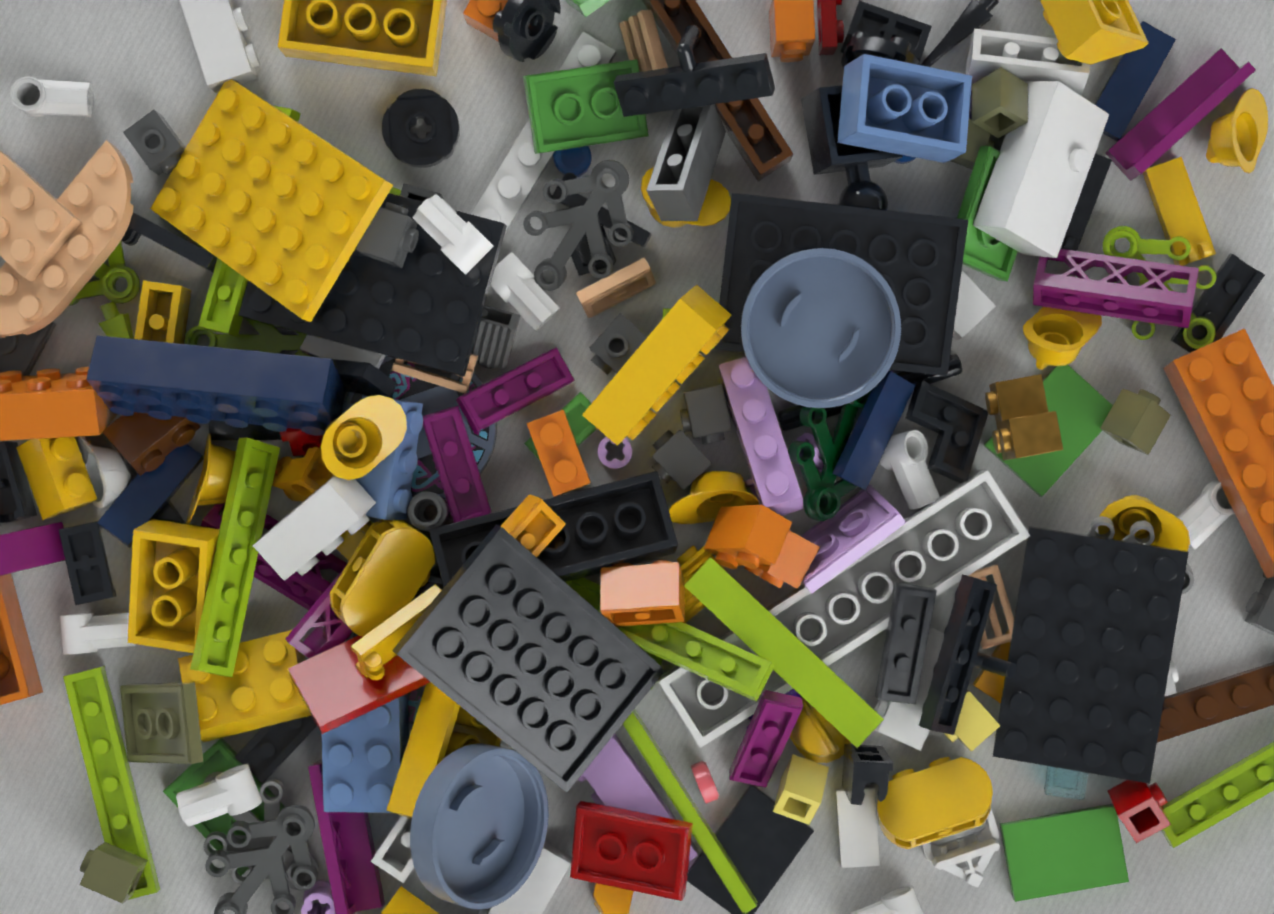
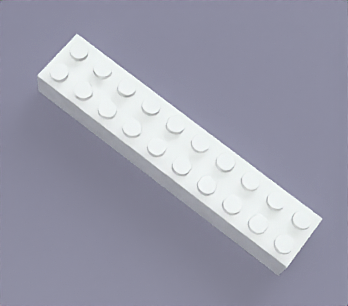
(930, 550)

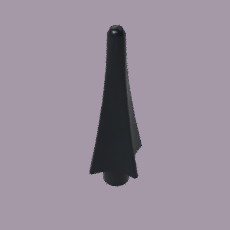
(973, 17)

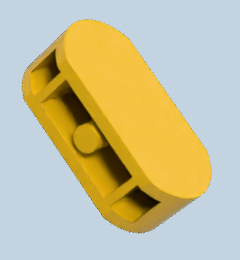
(382, 575)
(935, 802)

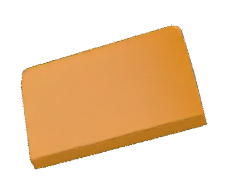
(533, 524)

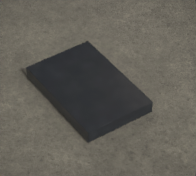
(757, 844)

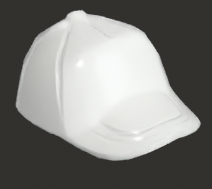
(105, 471)

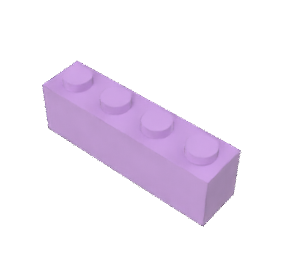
(760, 438)
(623, 785)

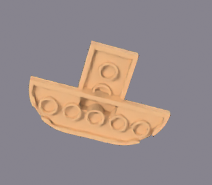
(58, 242)

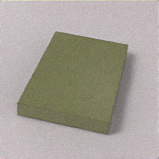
(161, 723)

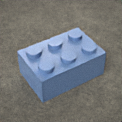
(904, 108)
(364, 759)

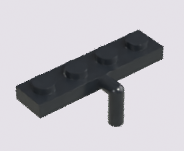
(693, 82)
(960, 655)

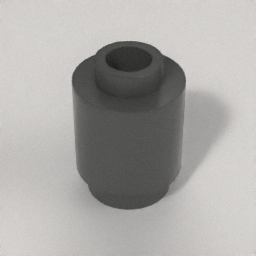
(418, 506)

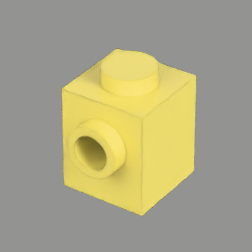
(974, 723)
(801, 789)

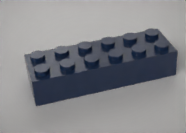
(216, 384)

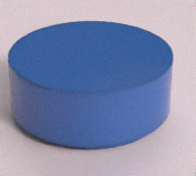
(573, 160)

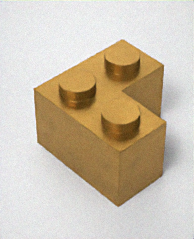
(1022, 418)

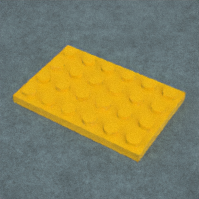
(271, 199)

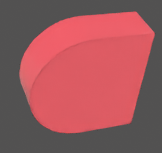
(705, 781)

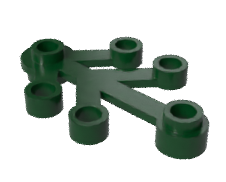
(823, 486)

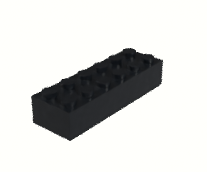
(603, 528)

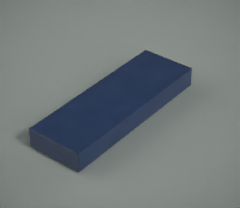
(1132, 80)
(873, 430)
(149, 494)

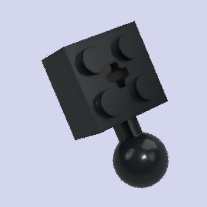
(821, 120)

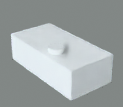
(1042, 171)

